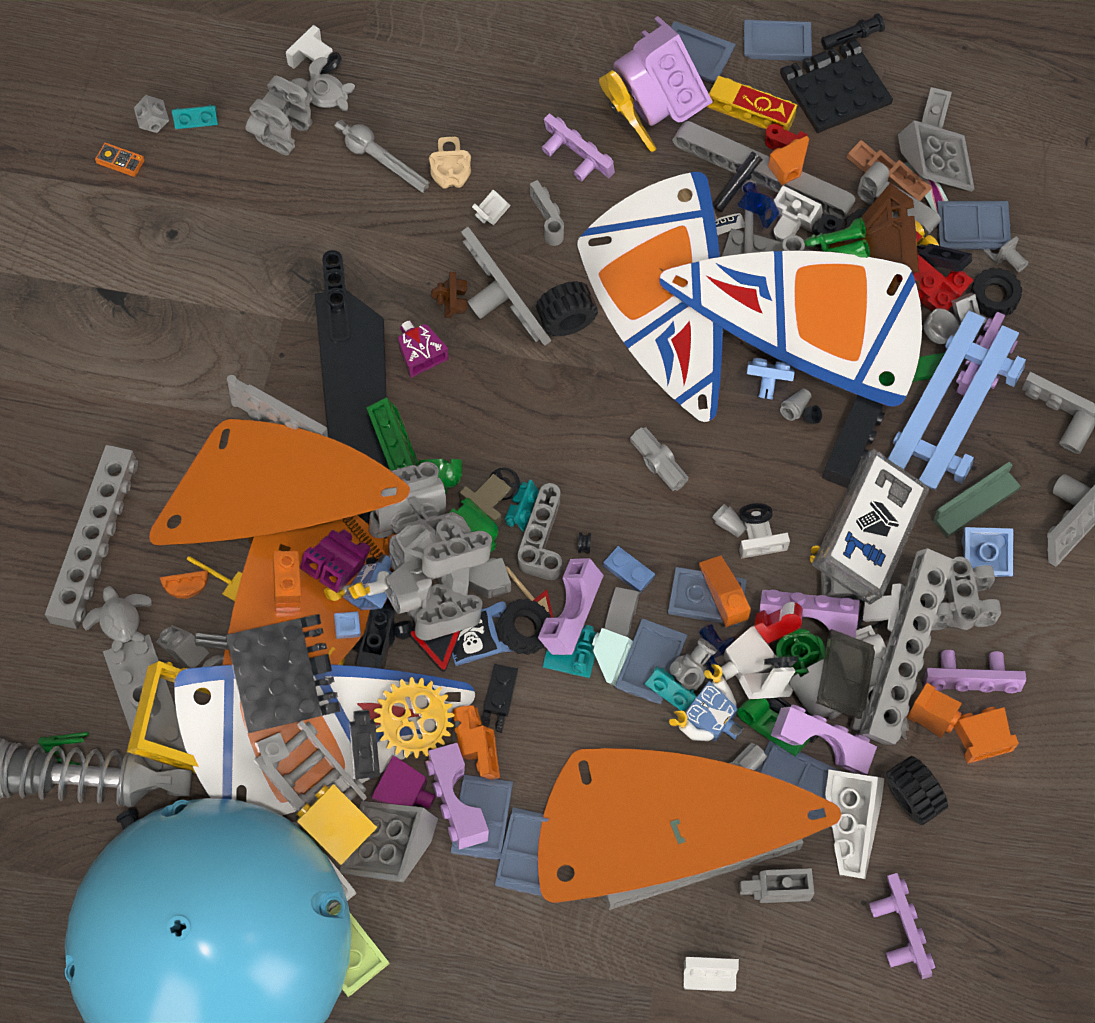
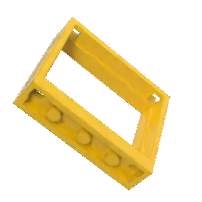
(149, 749)

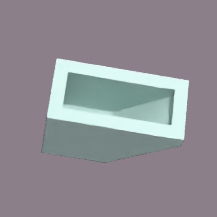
(611, 652)

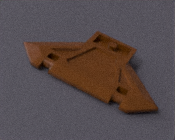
(889, 236)

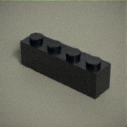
(853, 440)

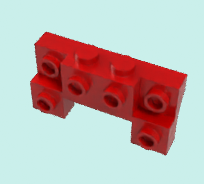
(936, 289)

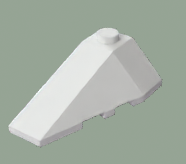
(860, 805)

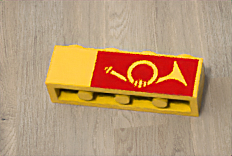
(751, 104)

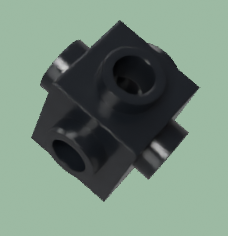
(827, 224)

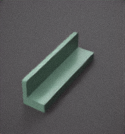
(976, 501)

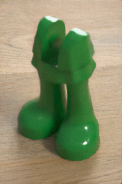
(854, 231)

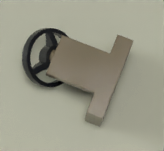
(492, 493)

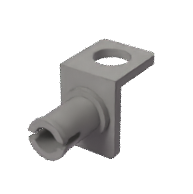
(1009, 253)

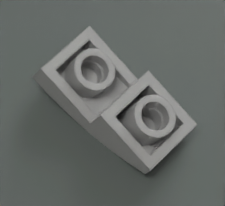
(621, 611)

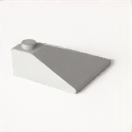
(937, 154)
(394, 845)

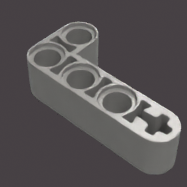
(875, 182)
(542, 529)

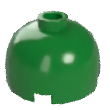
(449, 472)
(805, 646)

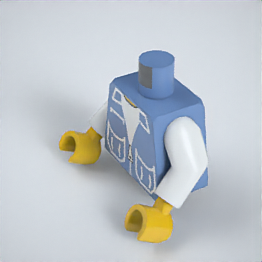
(368, 587)
(710, 712)

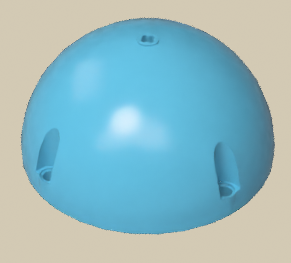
(251, 915)

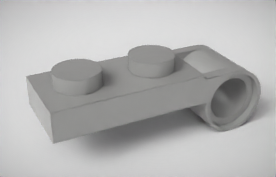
(550, 212)

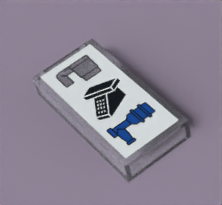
(871, 527)

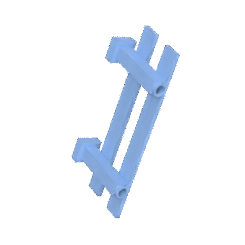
(991, 362)

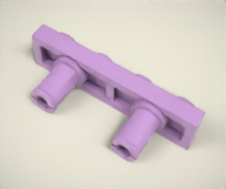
(587, 150)
(992, 328)
(968, 679)
(907, 912)

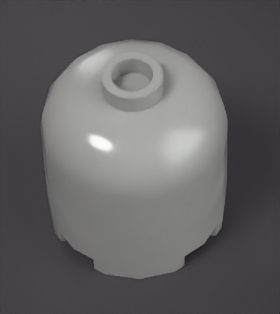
(807, 691)

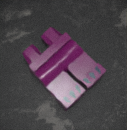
(337, 558)

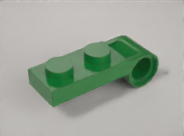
(762, 719)

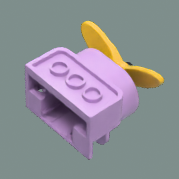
(656, 81)

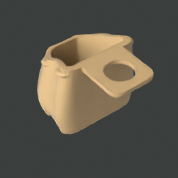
(450, 167)

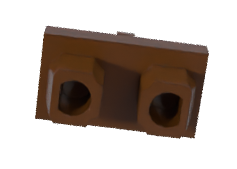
(447, 292)

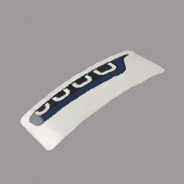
(732, 221)

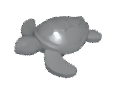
(324, 89)
(118, 617)

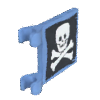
(481, 639)

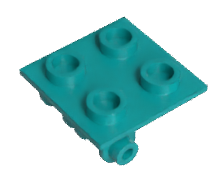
(580, 661)

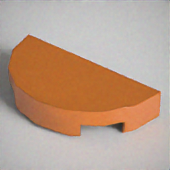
(185, 585)

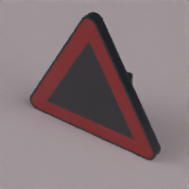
(439, 648)

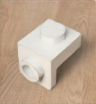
(491, 208)

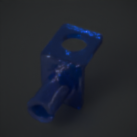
(758, 204)
(712, 637)

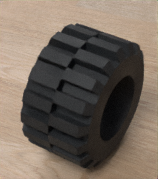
(566, 308)
(916, 790)

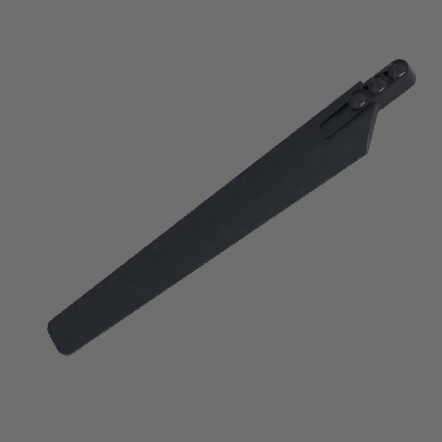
(351, 370)

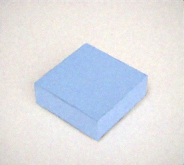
(347, 625)

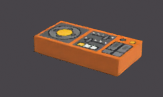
(119, 159)

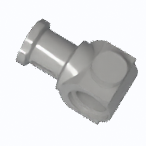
(690, 668)

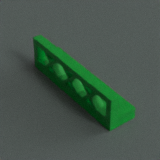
(392, 434)

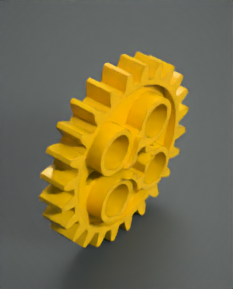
(392, 725)

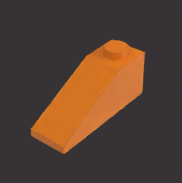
(725, 591)

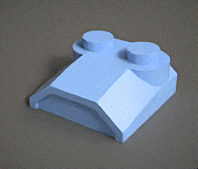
(989, 548)

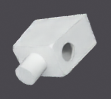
(747, 655)

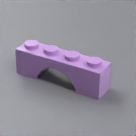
(581, 585)
(835, 613)
(850, 751)
(466, 822)

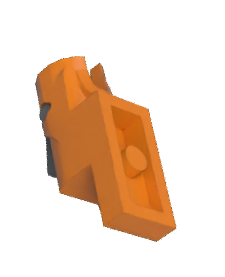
(475, 741)

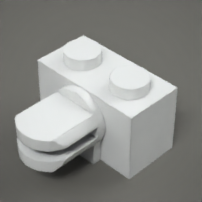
(795, 212)

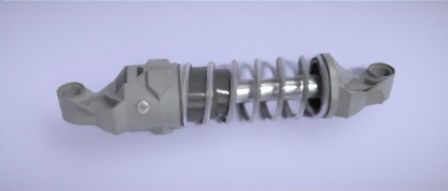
(36, 771)

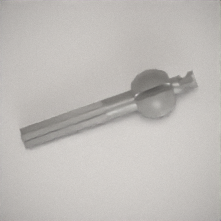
(360, 140)

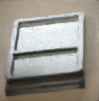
(846, 674)

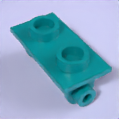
(195, 117)
(521, 513)
(670, 690)

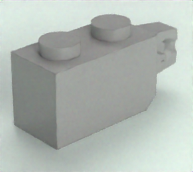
(780, 886)

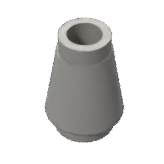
(795, 405)
(729, 520)

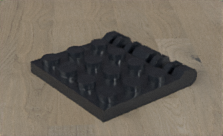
(837, 87)
(277, 674)

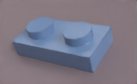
(629, 569)

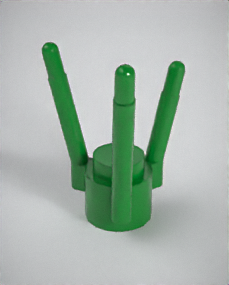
(48, 743)

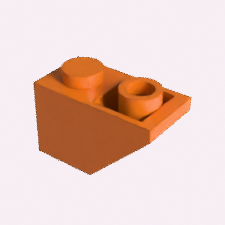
(788, 161)

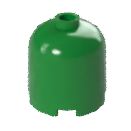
(478, 520)

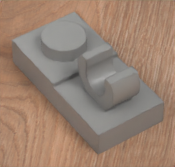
(936, 107)

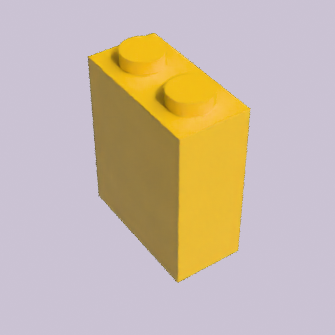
(335, 823)

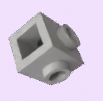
(151, 114)

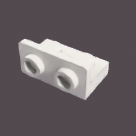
(710, 974)

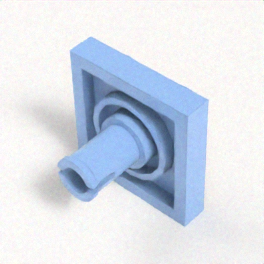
(769, 374)

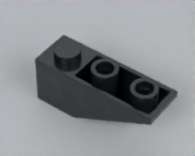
(376, 639)

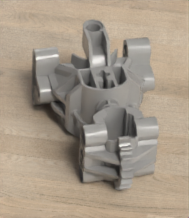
(430, 548)

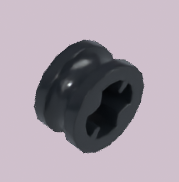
(584, 542)

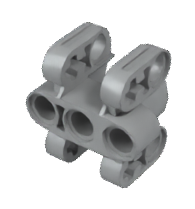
(277, 114)
(978, 612)

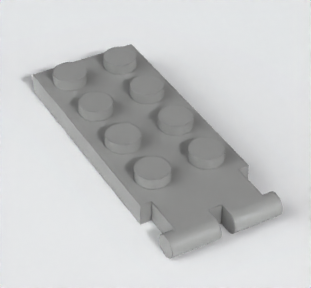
(268, 409)

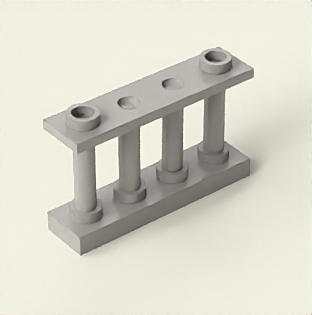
(286, 782)

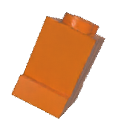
(286, 581)
(935, 711)
(985, 734)

